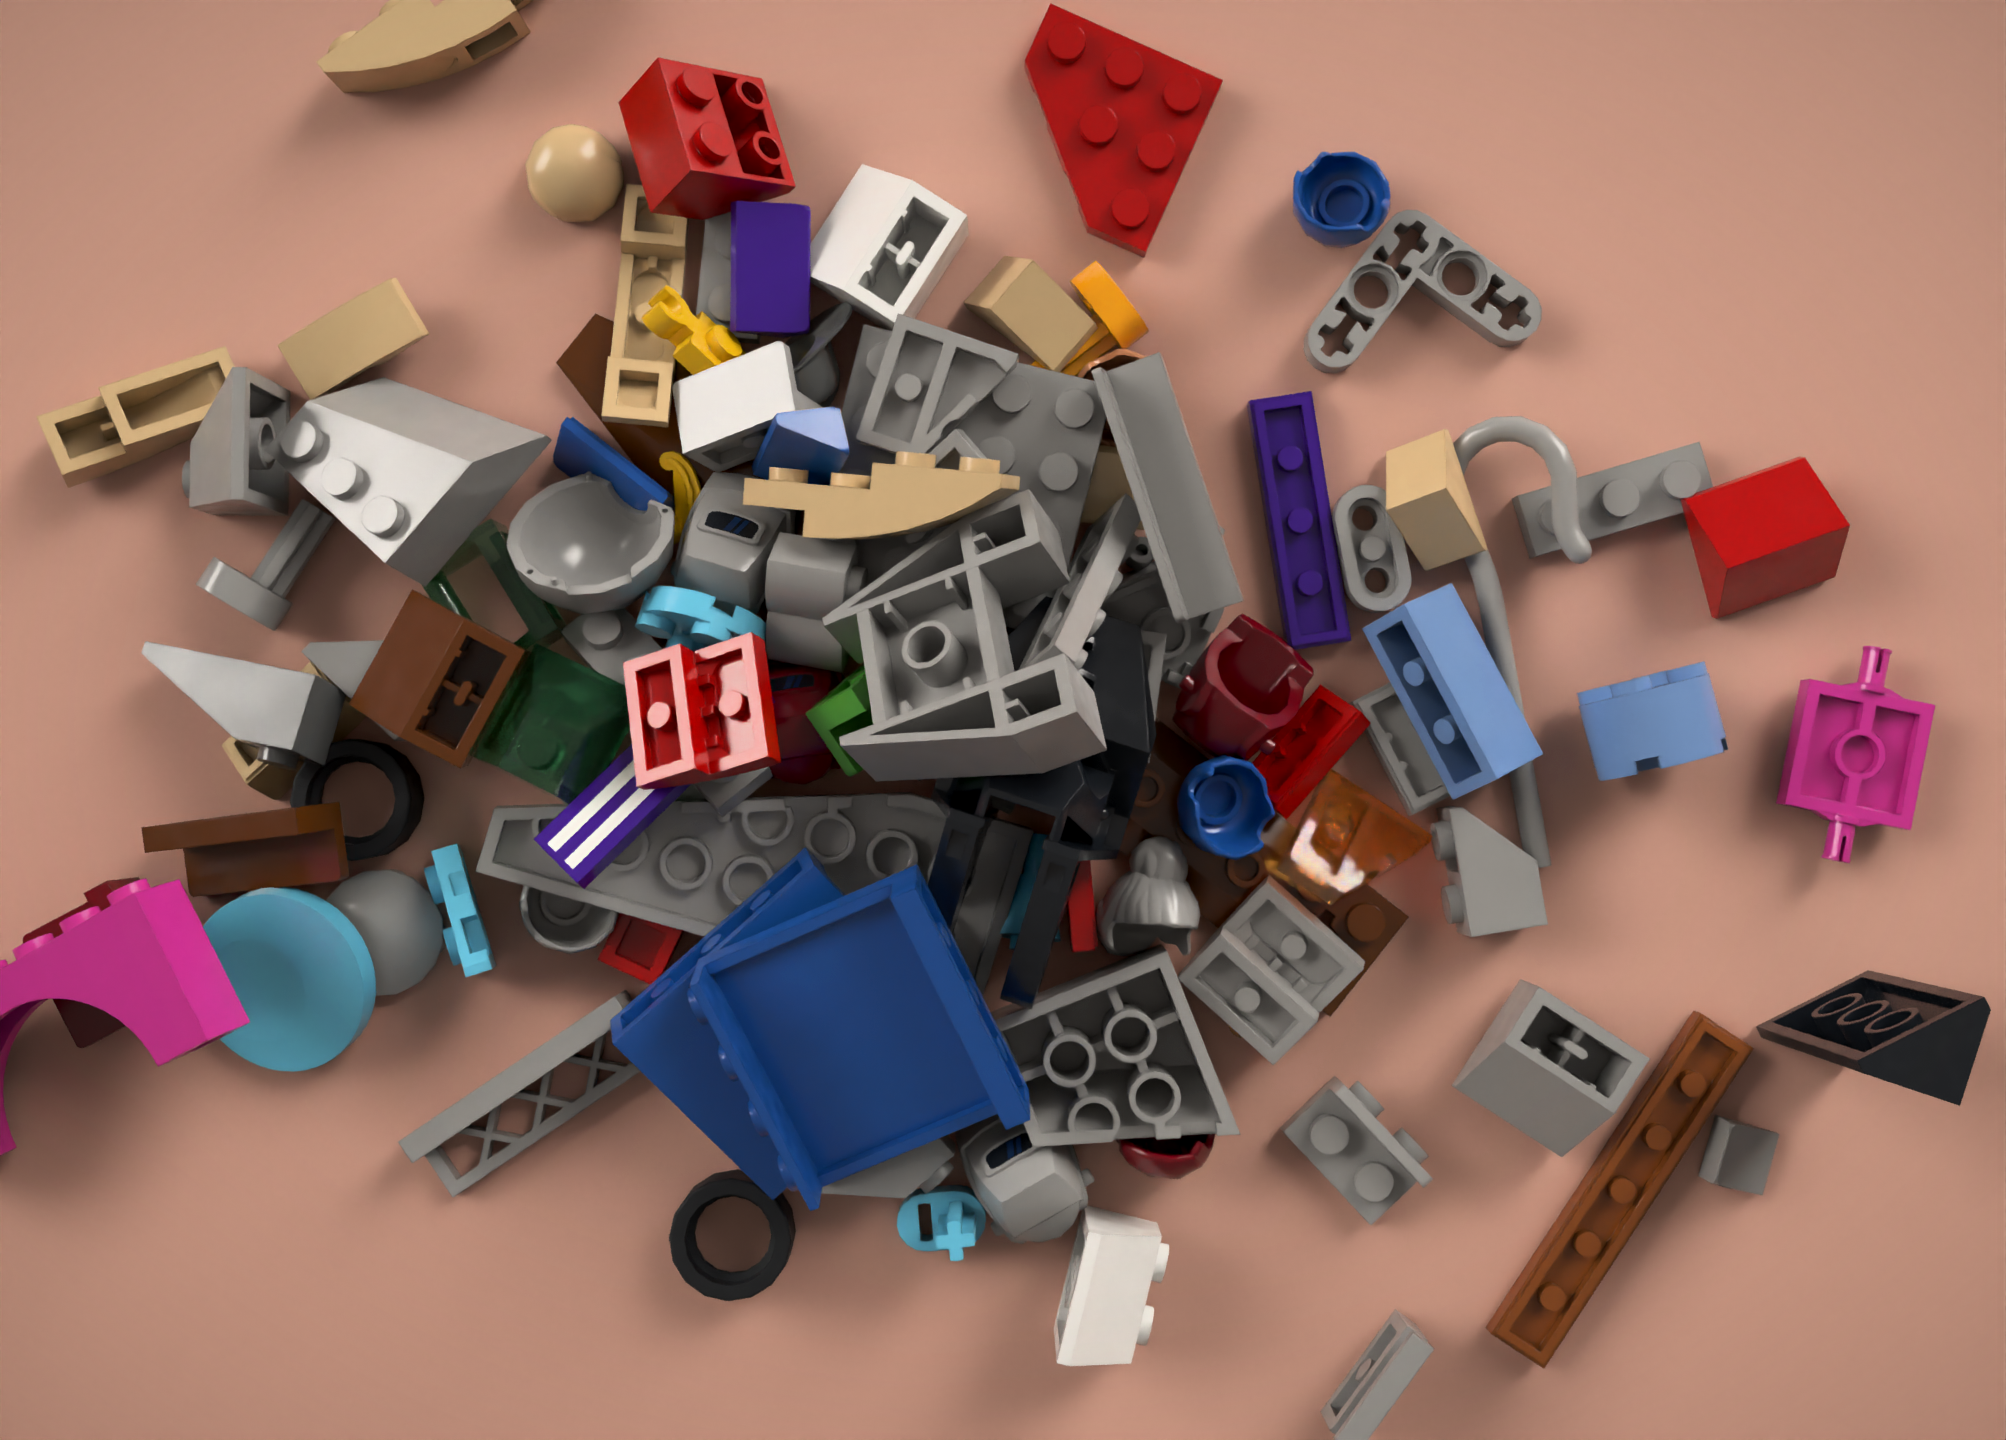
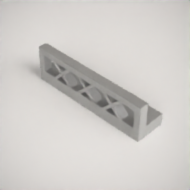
(511, 1084)

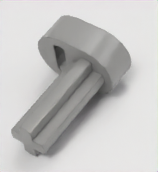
(265, 592)

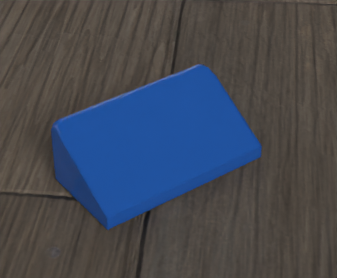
(804, 441)
(583, 451)

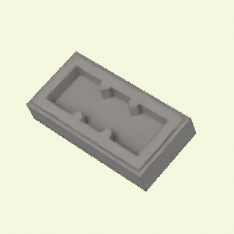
(1400, 750)

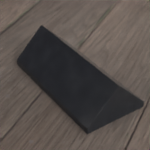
(1891, 1031)

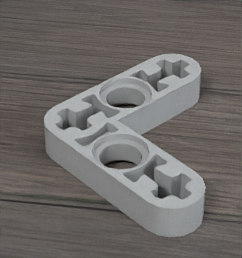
(1424, 273)

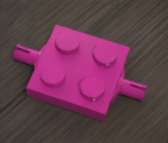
(1855, 754)

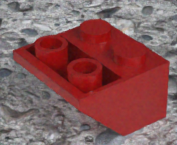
(703, 140)

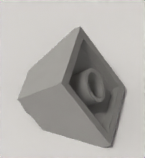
(228, 455)

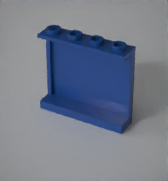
(857, 1033)
(682, 1055)

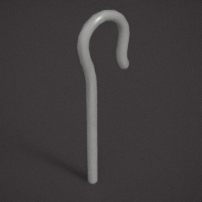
(1490, 595)

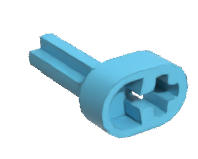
(955, 1216)

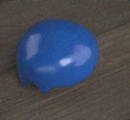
(1341, 198)
(1225, 807)

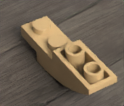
(422, 42)
(896, 503)

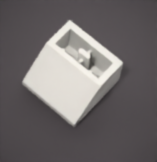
(885, 246)

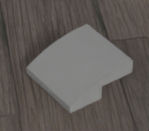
(1271, 970)

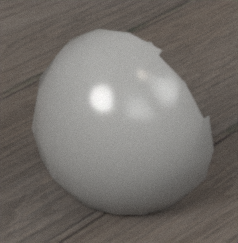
(588, 546)

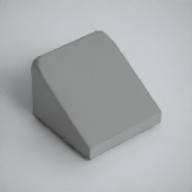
(1738, 1155)

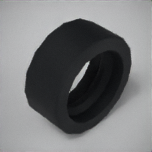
(406, 784)
(721, 1283)

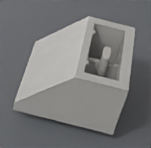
(1549, 1069)

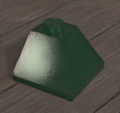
(556, 726)

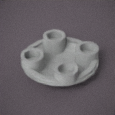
(396, 924)

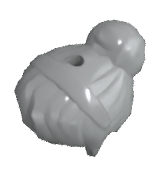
(1149, 901)

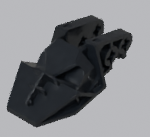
(1086, 796)

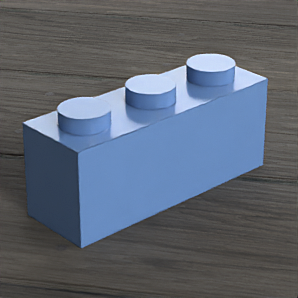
(1452, 691)

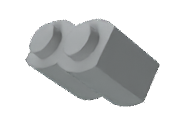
(801, 587)

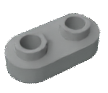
(1375, 549)

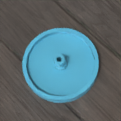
(296, 975)

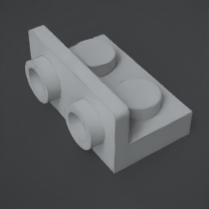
(1355, 1150)

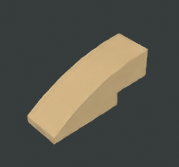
(134, 417)

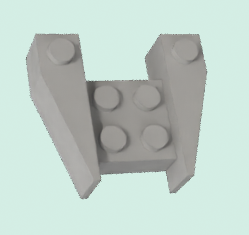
(944, 660)

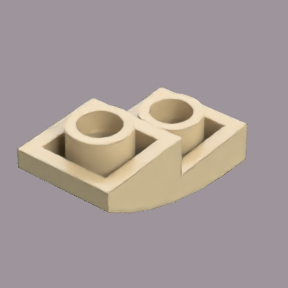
(353, 339)

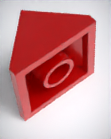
(1764, 536)

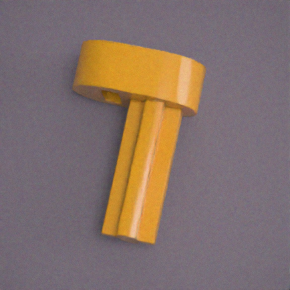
(1110, 310)

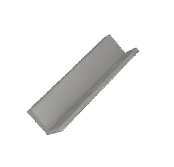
(1168, 487)

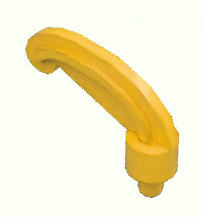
(685, 487)

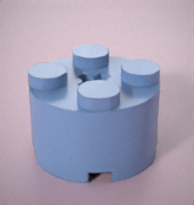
(1652, 722)

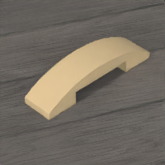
(640, 362)

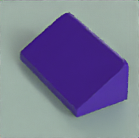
(770, 268)

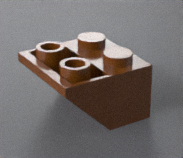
(439, 679)

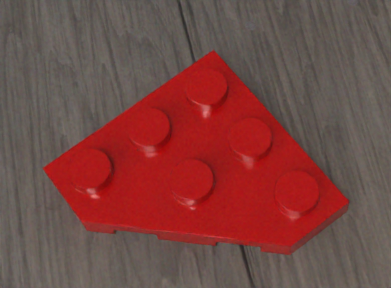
(1117, 122)

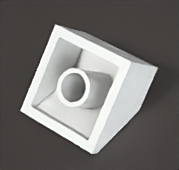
(1107, 1289)

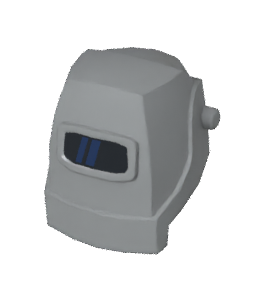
(729, 544)
(1023, 1187)

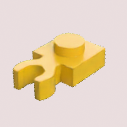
(696, 338)

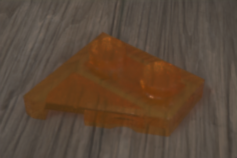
(1347, 840)

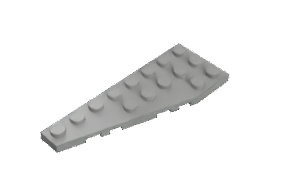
(701, 866)

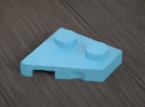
(467, 937)

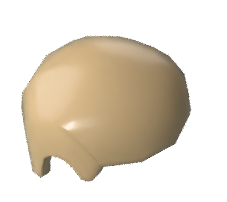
(574, 173)

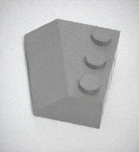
(404, 468)
(1115, 1058)

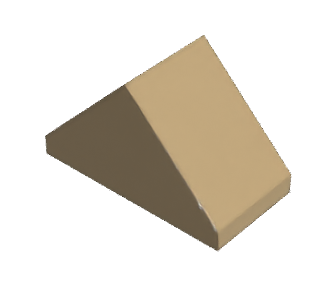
(1031, 312)
(1432, 501)

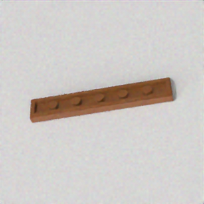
(1619, 1189)

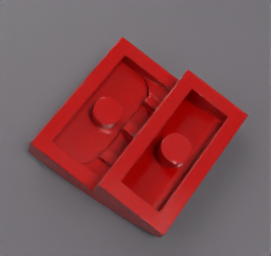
(701, 713)

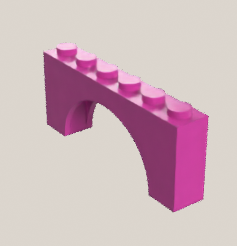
(134, 960)

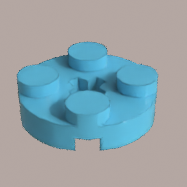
(692, 620)

